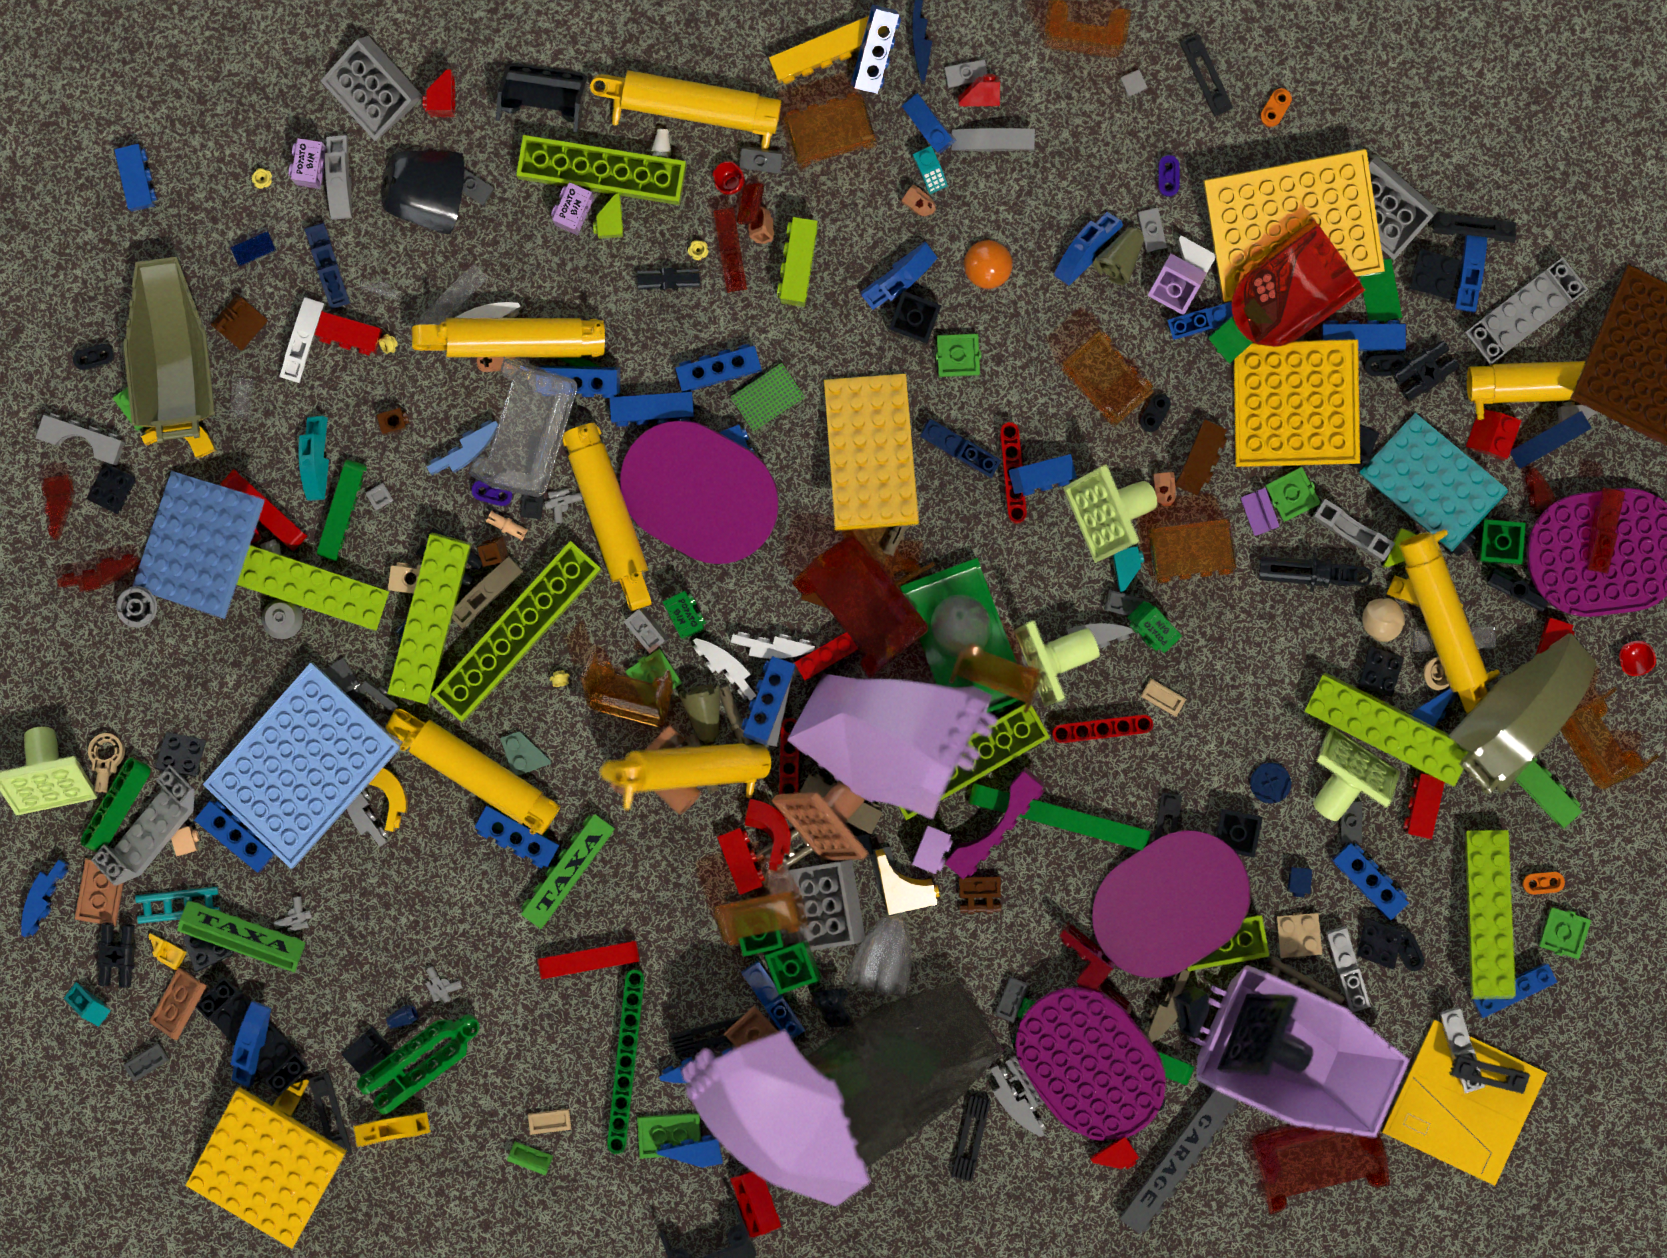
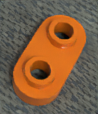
(1276, 107)
(1543, 883)

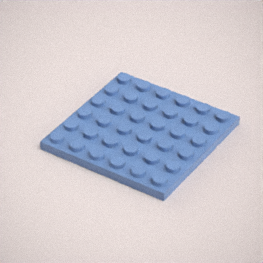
(198, 544)

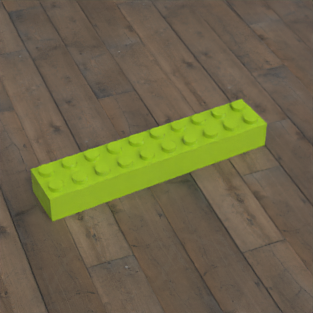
(516, 632)

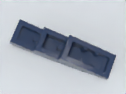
(920, 45)
(327, 265)
(1550, 439)

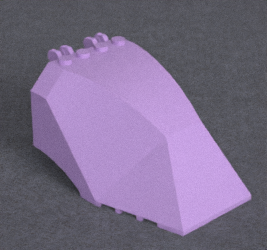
(892, 736)
(1342, 1087)
(778, 1118)

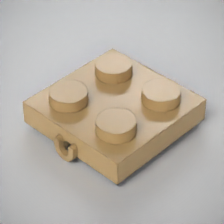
(1299, 935)

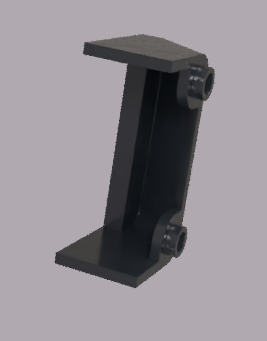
(542, 89)
(738, 1236)

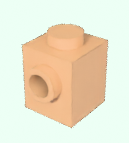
(185, 840)

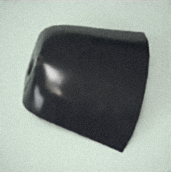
(425, 188)

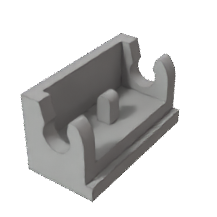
(646, 630)

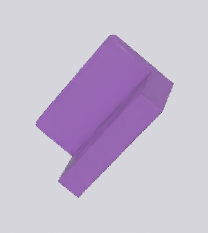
(1259, 512)

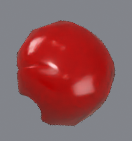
(726, 171)

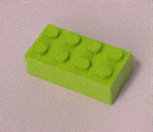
(798, 262)
(1245, 945)

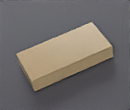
(1163, 697)
(549, 1121)

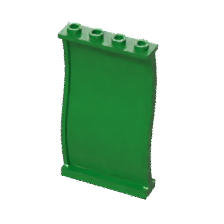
(928, 593)

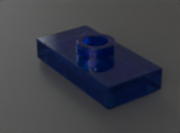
(253, 249)

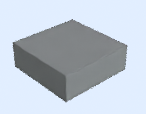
(1133, 83)
(379, 496)

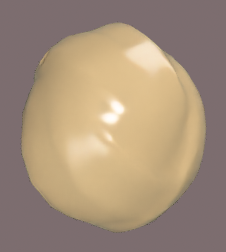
(1383, 619)

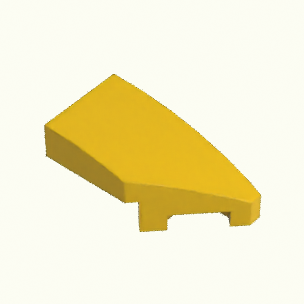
(167, 952)
(290, 1098)

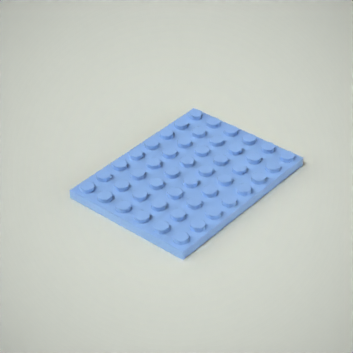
(302, 765)

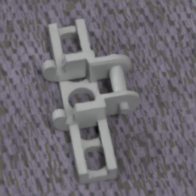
(1028, 1089)

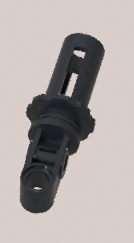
(1322, 572)

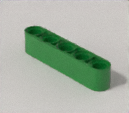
(342, 505)
(115, 804)

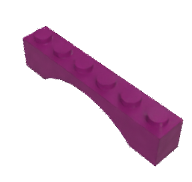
(968, 854)

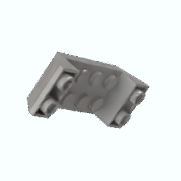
(1526, 310)
(149, 831)

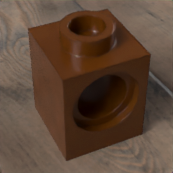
(383, 419)
(493, 551)

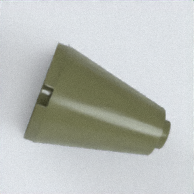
(1120, 256)
(703, 710)

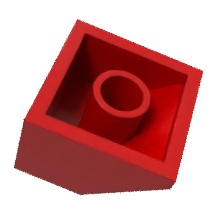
(441, 96)
(1494, 434)

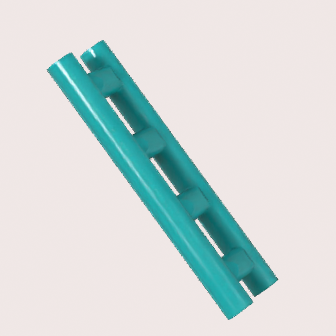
(166, 897)

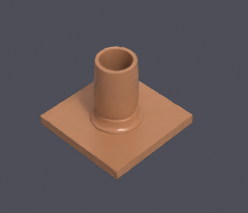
(679, 798)
(823, 821)

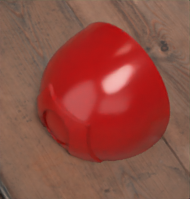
(1637, 658)

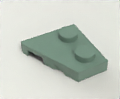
(523, 754)

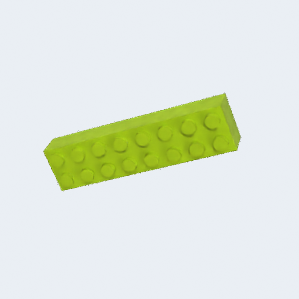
(601, 169)
(312, 588)
(429, 618)
(1387, 728)
(1009, 738)
(1489, 914)

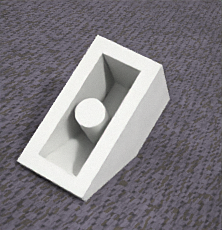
(1195, 254)

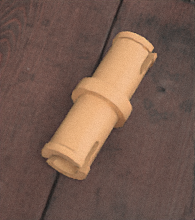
(506, 525)

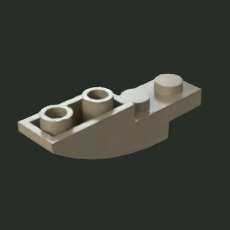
(486, 591)
(1163, 1016)

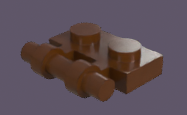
(980, 888)

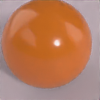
(988, 264)

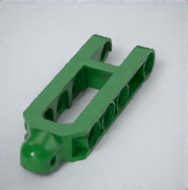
(405, 1083)

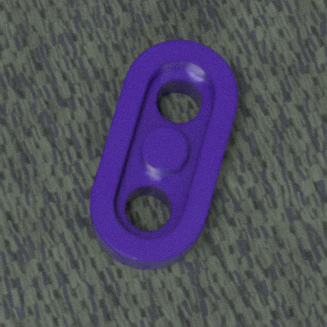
(1168, 176)
(491, 495)

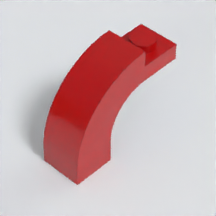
(770, 820)

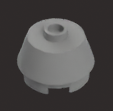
(136, 606)
(282, 619)

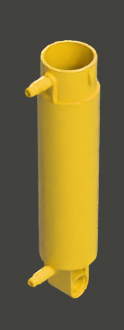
(691, 102)
(512, 337)
(1521, 383)
(608, 512)
(1446, 618)
(689, 768)
(473, 771)

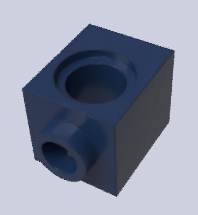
(1299, 881)

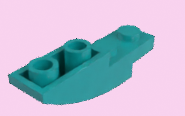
(311, 458)

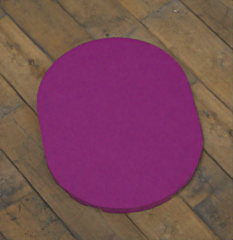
(699, 492)
(1637, 568)
(1171, 904)
(1091, 1063)

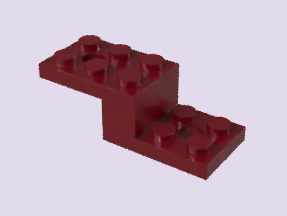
(1096, 969)

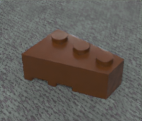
(1202, 457)

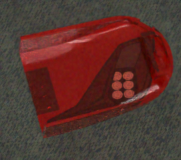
(1293, 289)

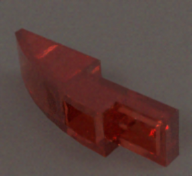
(730, 249)
(1541, 493)
(1603, 530)
(107, 573)

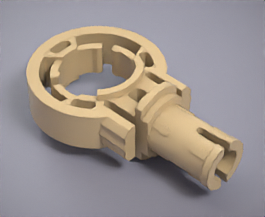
(110, 764)

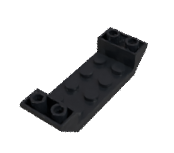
(277, 1059)

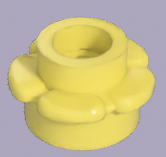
(262, 183)
(703, 250)
(388, 344)
(559, 678)

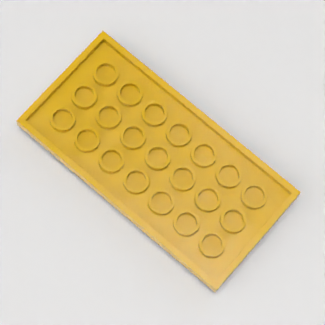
(871, 452)

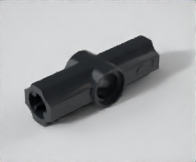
(668, 279)
(1506, 584)

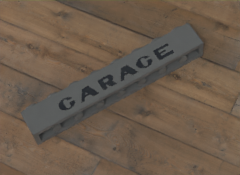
(1177, 1160)

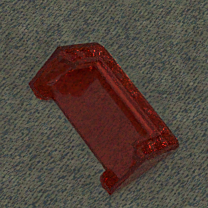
(863, 602)
(1312, 1159)

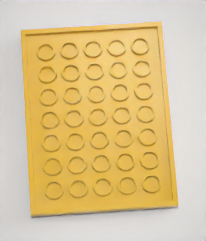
(1267, 205)

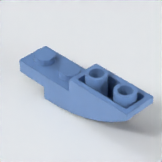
(473, 445)

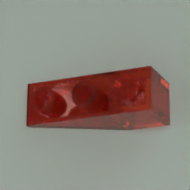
(59, 498)

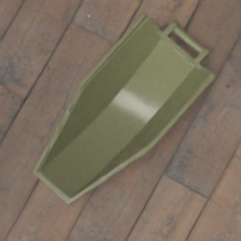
(166, 352)
(1524, 713)

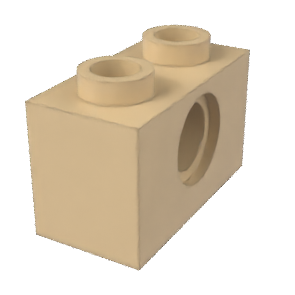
(398, 576)

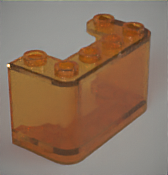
(1085, 38)
(829, 129)
(1106, 379)
(1191, 550)

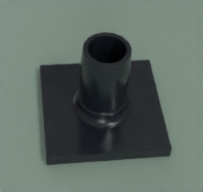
(1262, 1038)

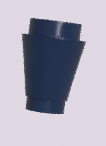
(404, 1016)

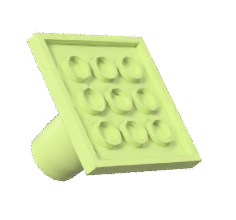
(1107, 512)
(1055, 657)
(1354, 772)
(46, 778)

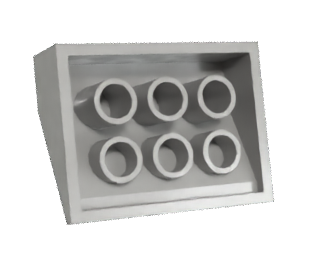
(371, 87)
(1398, 208)
(830, 904)

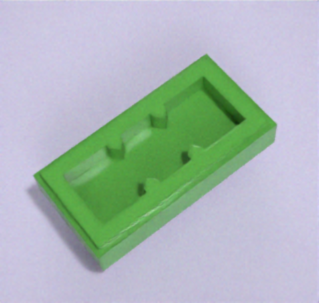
(530, 1158)

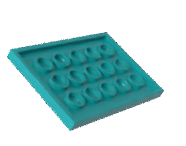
(1433, 481)

